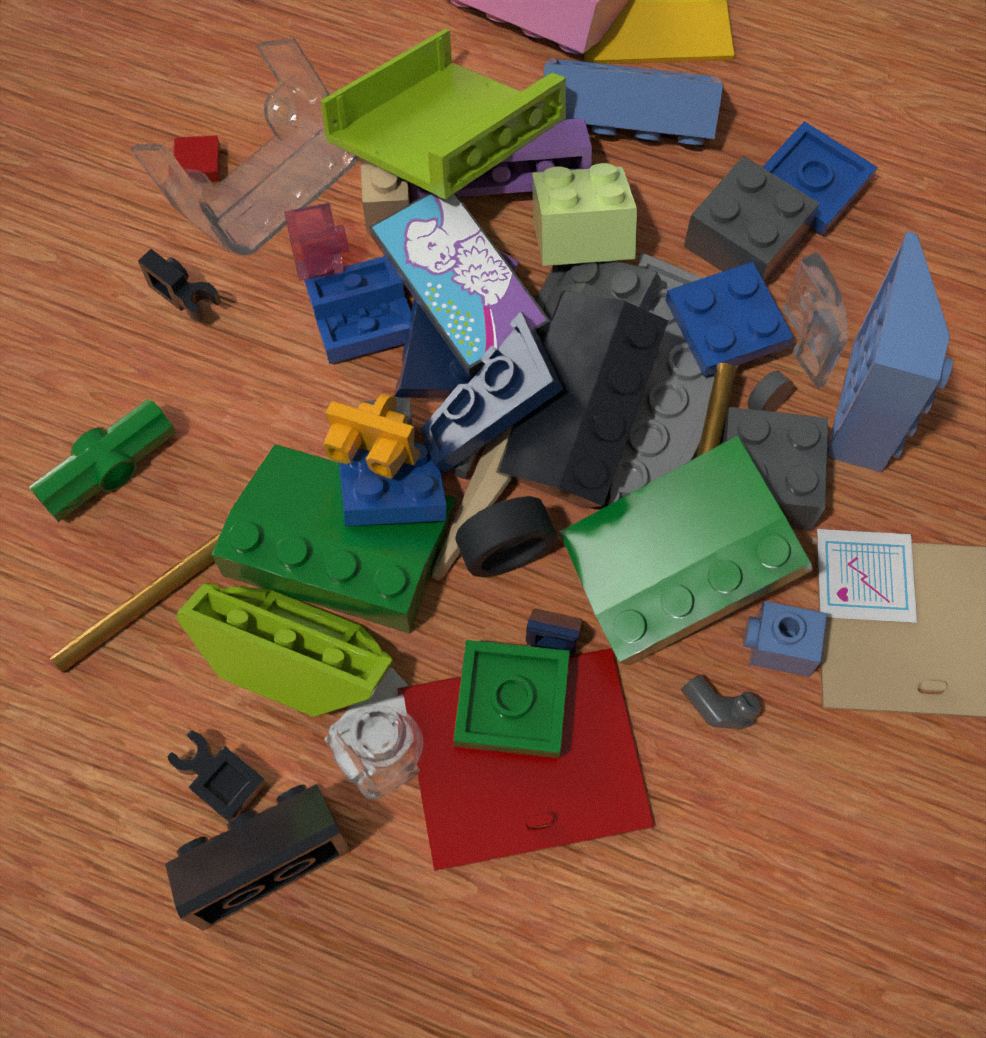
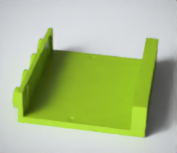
(438, 118)

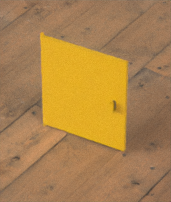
(666, 33)

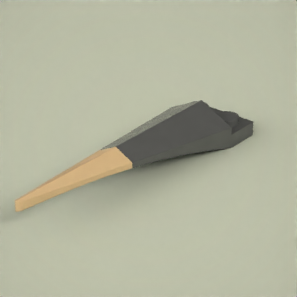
(600, 279)

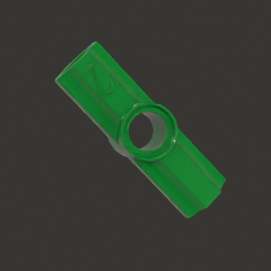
(103, 459)

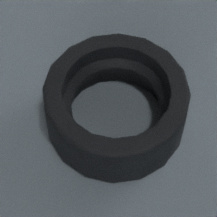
(505, 536)

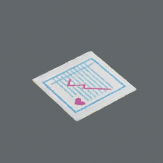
(866, 575)

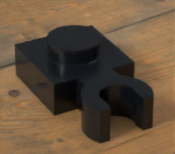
(222, 780)

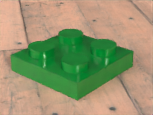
(511, 698)

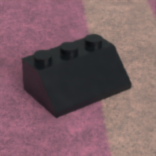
(254, 857)

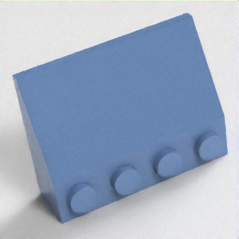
(892, 365)

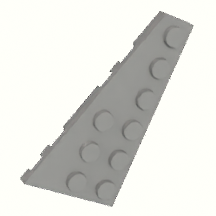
(673, 402)

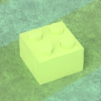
(584, 215)

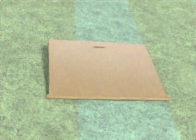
(887, 662)

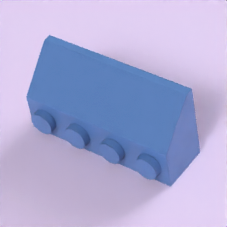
(640, 100)

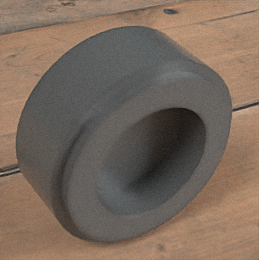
(770, 392)

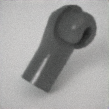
(718, 711)

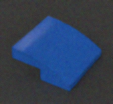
(360, 309)

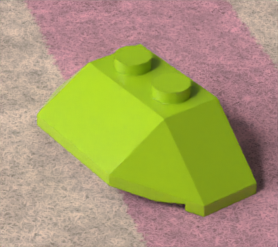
(284, 648)

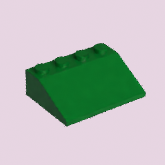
(293, 540)
(683, 552)

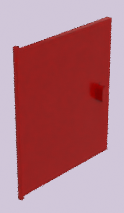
(485, 799)

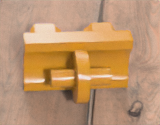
(374, 429)

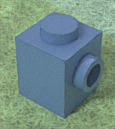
(785, 638)

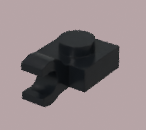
(170, 281)

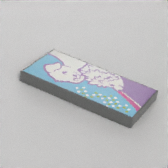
(456, 276)

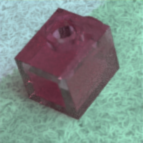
(316, 241)

